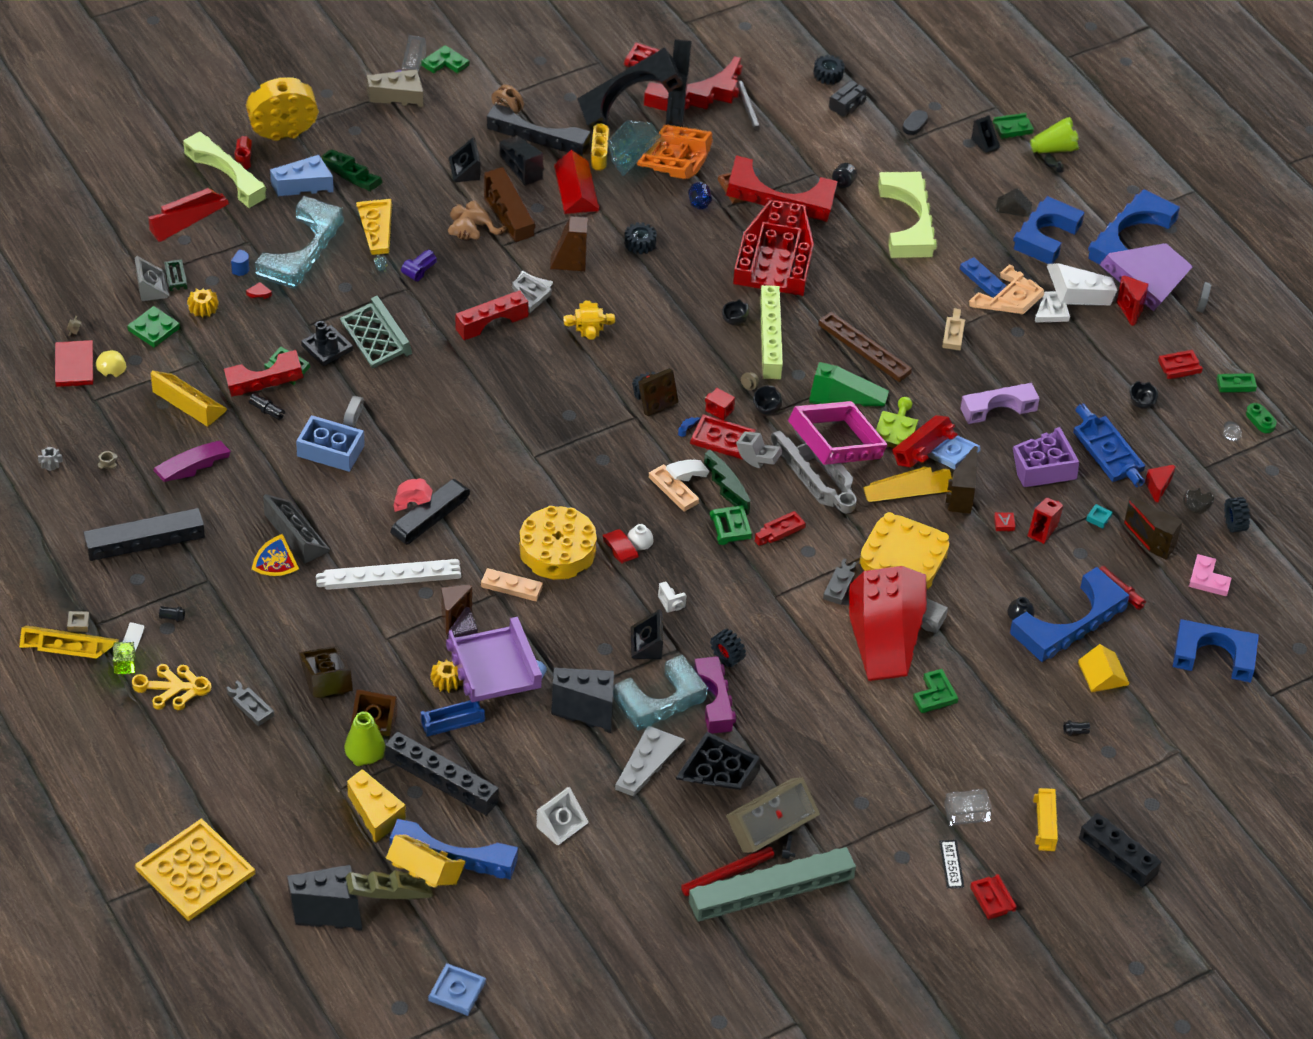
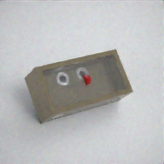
(772, 815)

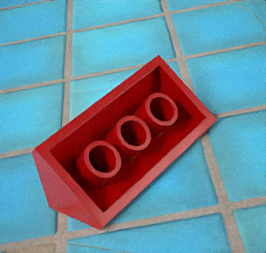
(575, 184)

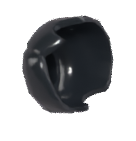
(735, 312)
(1143, 395)
(767, 400)

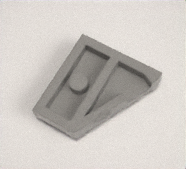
(532, 289)

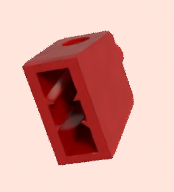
(1046, 512)

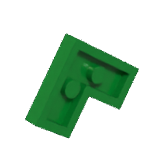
(445, 57)
(939, 693)

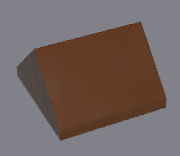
(453, 602)
(380, 706)

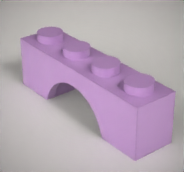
(1020, 398)

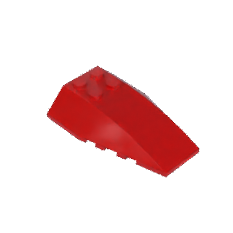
(886, 618)

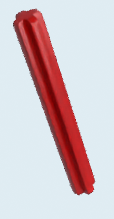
(730, 869)

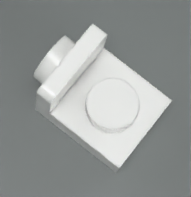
(668, 598)

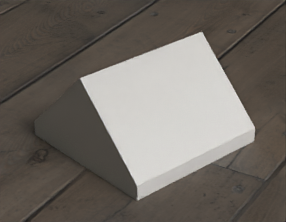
(561, 817)

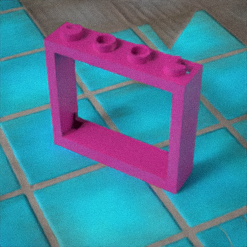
(804, 417)

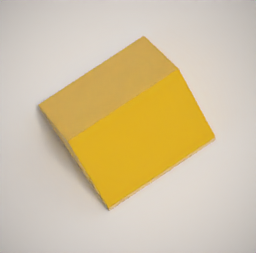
(1102, 669)

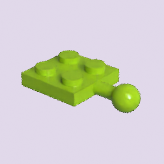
(897, 427)

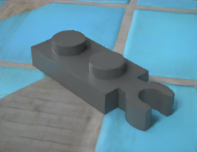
(840, 583)
(250, 704)

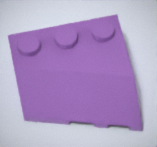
(1045, 460)

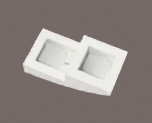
(685, 469)

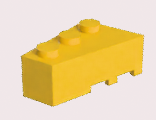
(375, 804)
(424, 862)

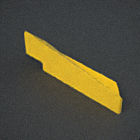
(908, 484)
(65, 642)

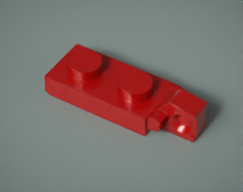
(780, 528)

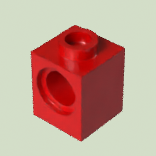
(719, 404)

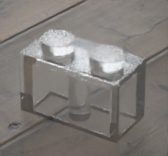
(967, 807)

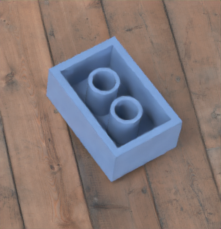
(330, 443)

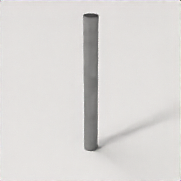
(748, 106)

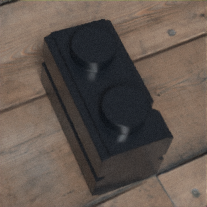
(847, 98)

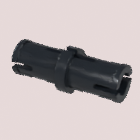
(266, 406)

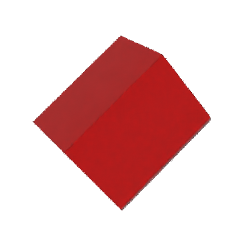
(1132, 298)

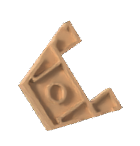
(1014, 298)

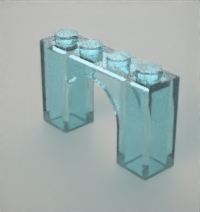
(646, 711)

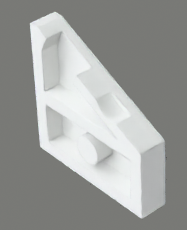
(1051, 309)

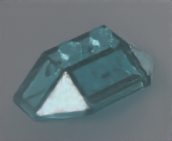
(631, 143)

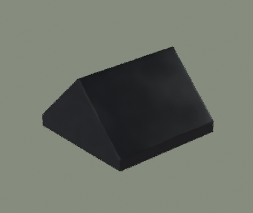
(465, 162)
(648, 637)

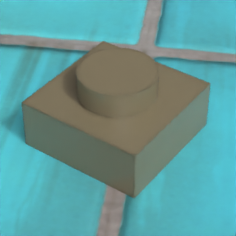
(78, 621)

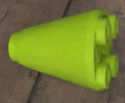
(1056, 138)
(364, 741)

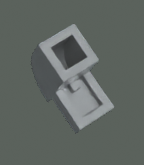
(755, 451)

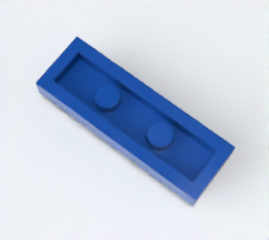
(982, 277)

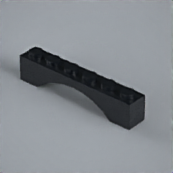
(505, 121)

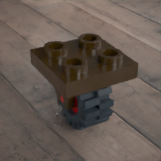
(656, 390)

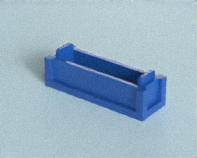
(451, 717)

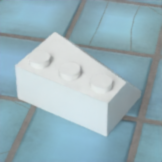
(1081, 286)

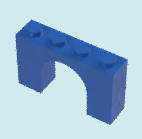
(1048, 213)
(1238, 643)

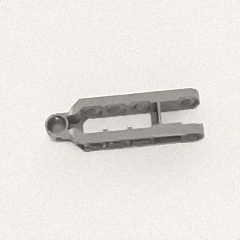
(796, 459)

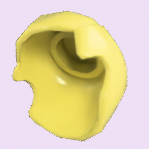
(111, 363)

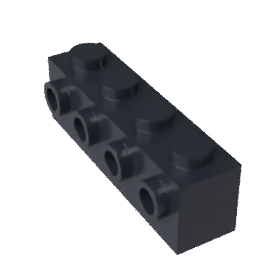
(1120, 850)

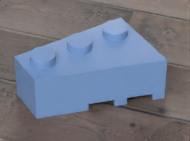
(301, 176)

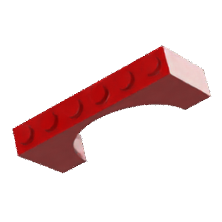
(747, 187)

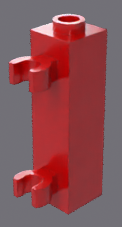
(924, 441)

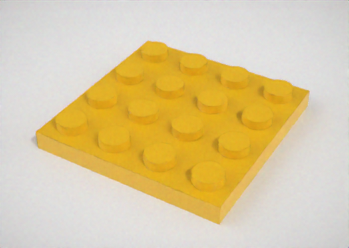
(195, 869)

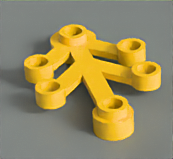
(141, 684)

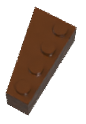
(507, 205)

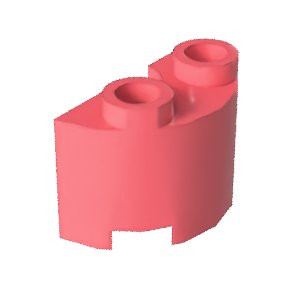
(412, 491)

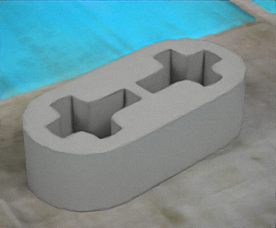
(353, 411)

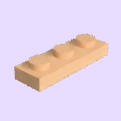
(674, 489)
(511, 584)

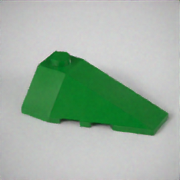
(839, 385)

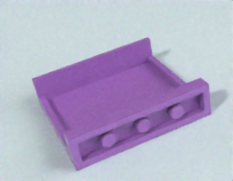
(495, 662)

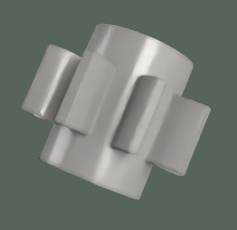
(50, 458)

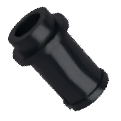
(172, 613)
(1076, 727)

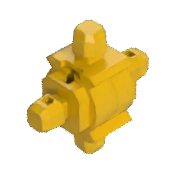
(589, 319)

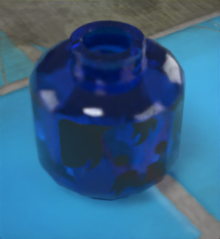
(700, 195)

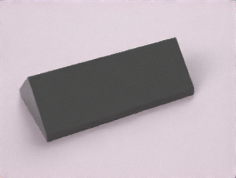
(295, 528)

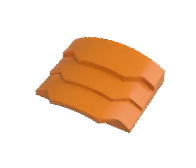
(678, 151)

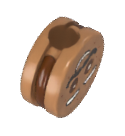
(508, 97)

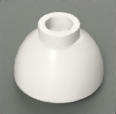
(640, 537)

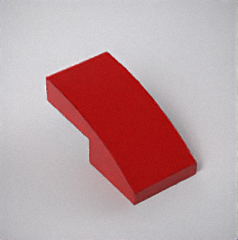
(621, 546)

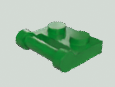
(736, 521)

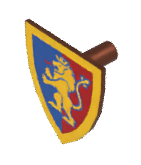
(275, 558)

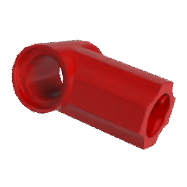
(243, 152)

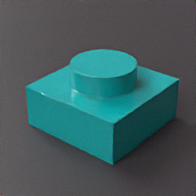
(1099, 516)

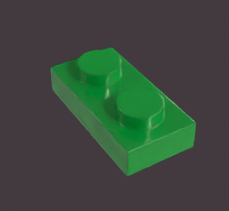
(1236, 382)

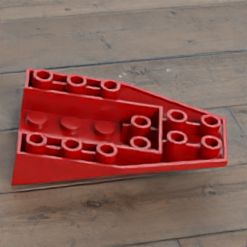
(776, 249)

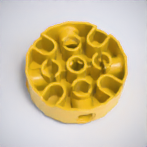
(282, 108)
(557, 542)

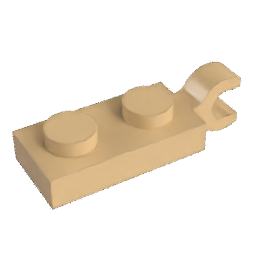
(954, 331)

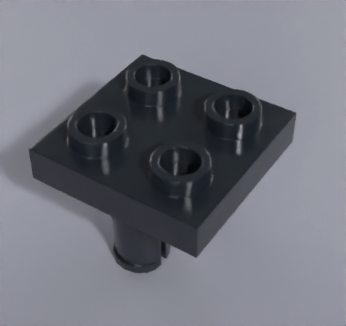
(326, 344)

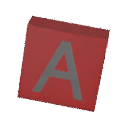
(1004, 521)

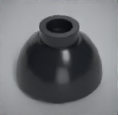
(1020, 606)

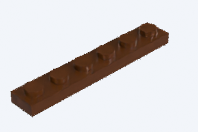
(865, 346)

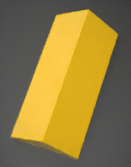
(186, 397)

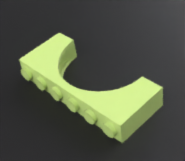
(909, 189)

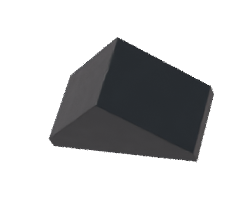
(984, 134)

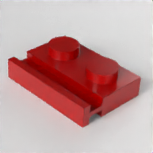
(1180, 364)
(993, 896)

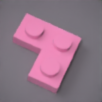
(1206, 580)

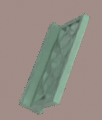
(387, 322)

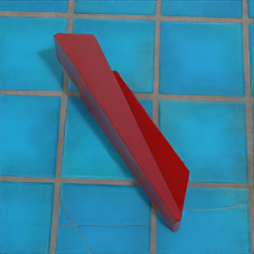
(185, 212)

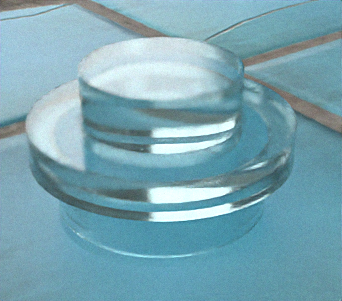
(380, 263)

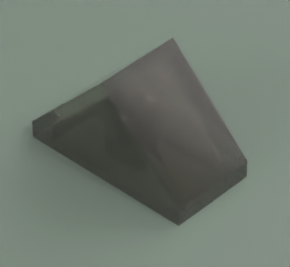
(1014, 203)

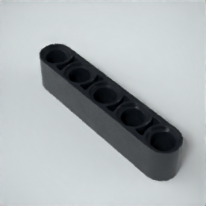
(431, 512)

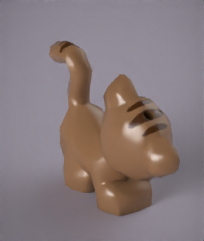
(466, 220)

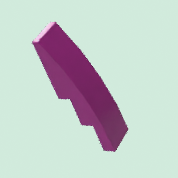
(188, 462)

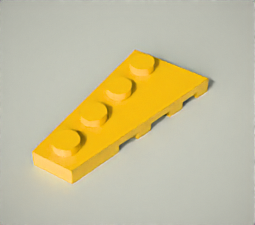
(376, 224)

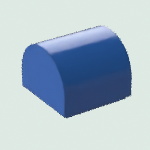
(240, 263)

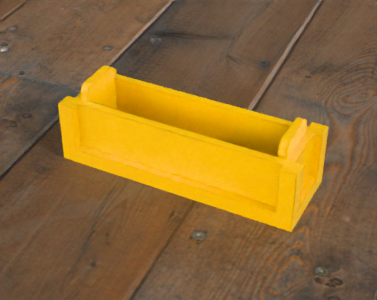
(1046, 819)

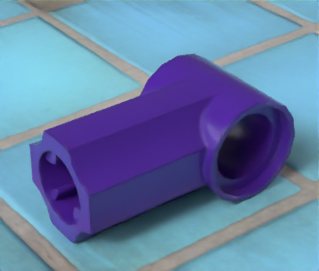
(416, 268)

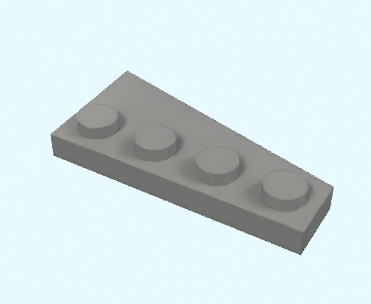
(648, 757)

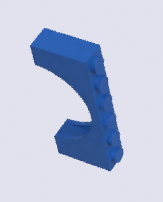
(1143, 209)
(1047, 639)

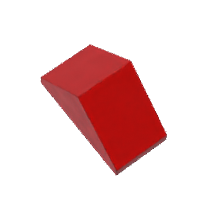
(1159, 480)

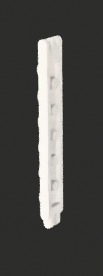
(389, 574)

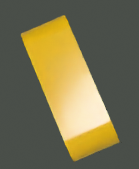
(599, 147)

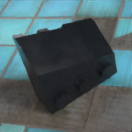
(583, 696)
(720, 764)
(324, 899)

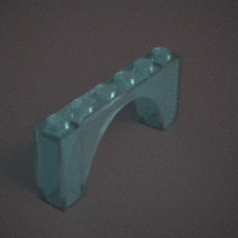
(291, 267)

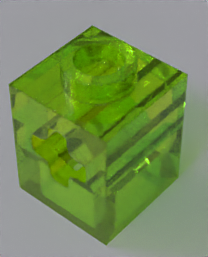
(124, 661)

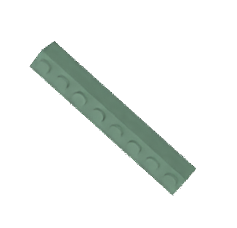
(771, 884)

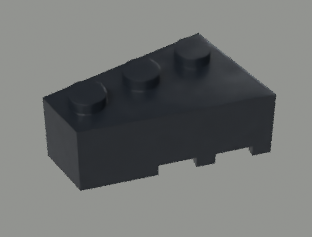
(522, 159)

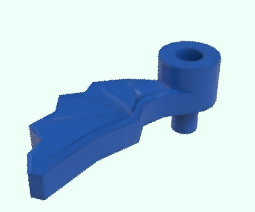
(688, 423)

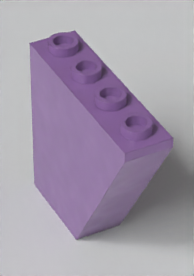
(1154, 265)

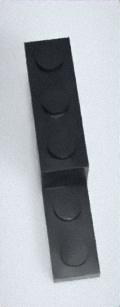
(677, 97)

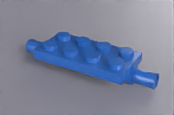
(1108, 447)

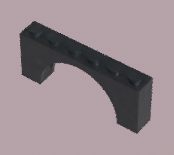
(657, 67)

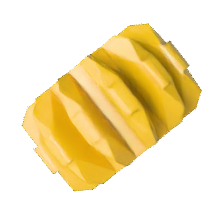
(202, 302)
(445, 676)

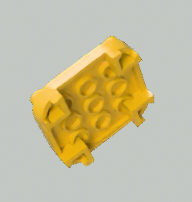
(905, 543)

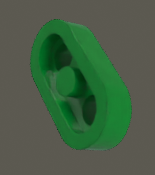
(1261, 418)

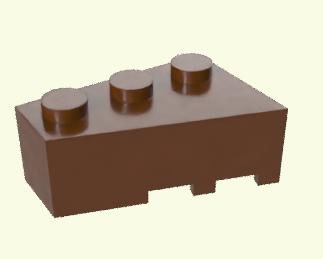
(572, 246)

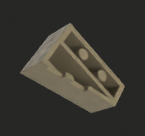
(395, 87)

